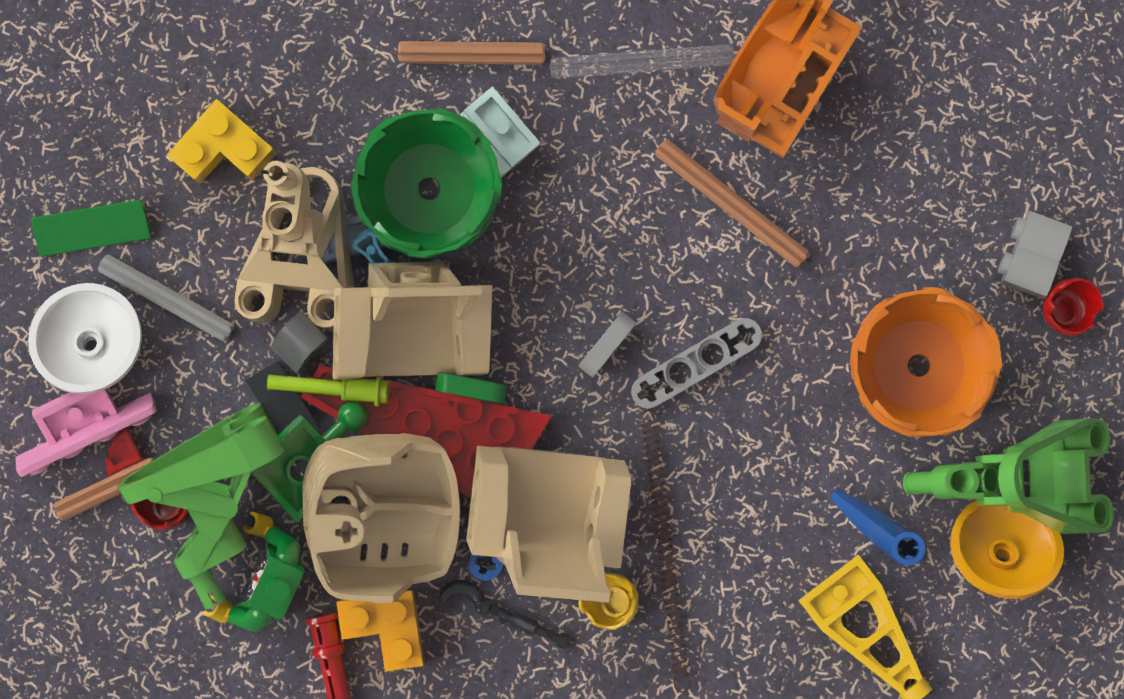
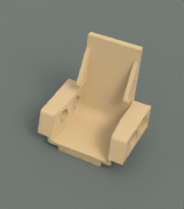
(411, 324)
(550, 519)

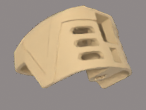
(391, 502)

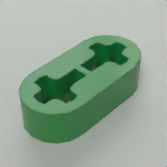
(471, 388)

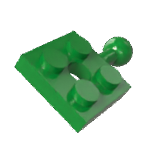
(300, 442)

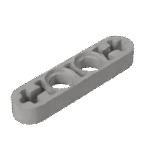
(697, 365)

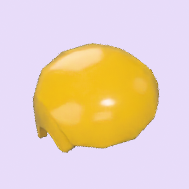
(621, 607)

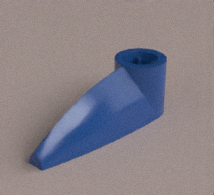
(879, 528)

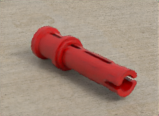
(329, 651)

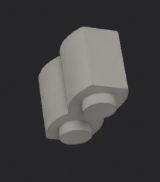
(1035, 254)

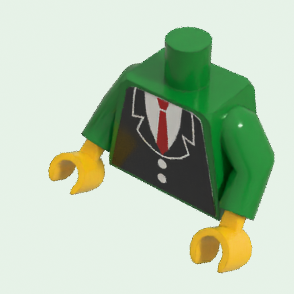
(270, 582)

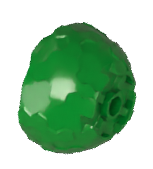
(419, 148)

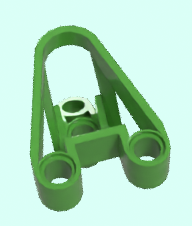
(1057, 478)
(187, 481)

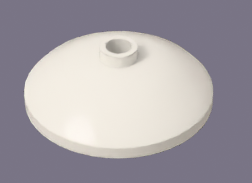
(72, 320)

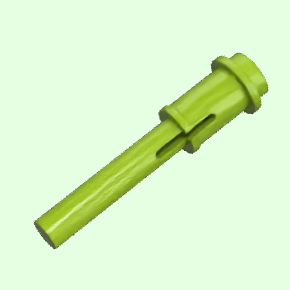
(349, 389)

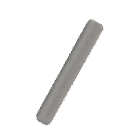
(165, 297)

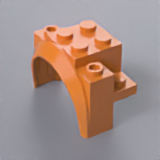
(783, 71)

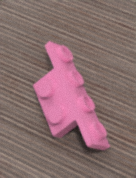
(78, 421)

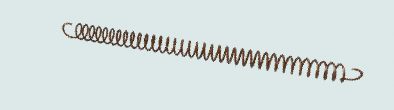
(660, 551)

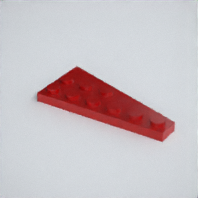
(447, 418)

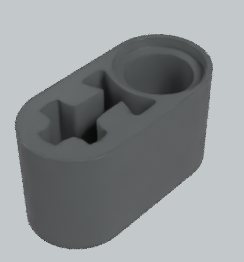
(299, 342)

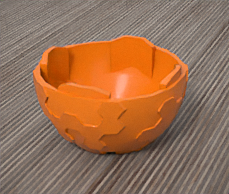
(960, 356)

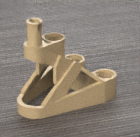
(290, 192)

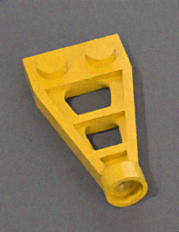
(839, 594)

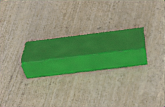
(91, 228)

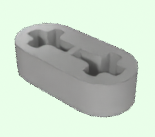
(607, 344)

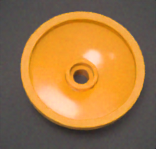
(1030, 548)

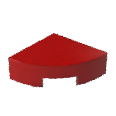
(122, 452)

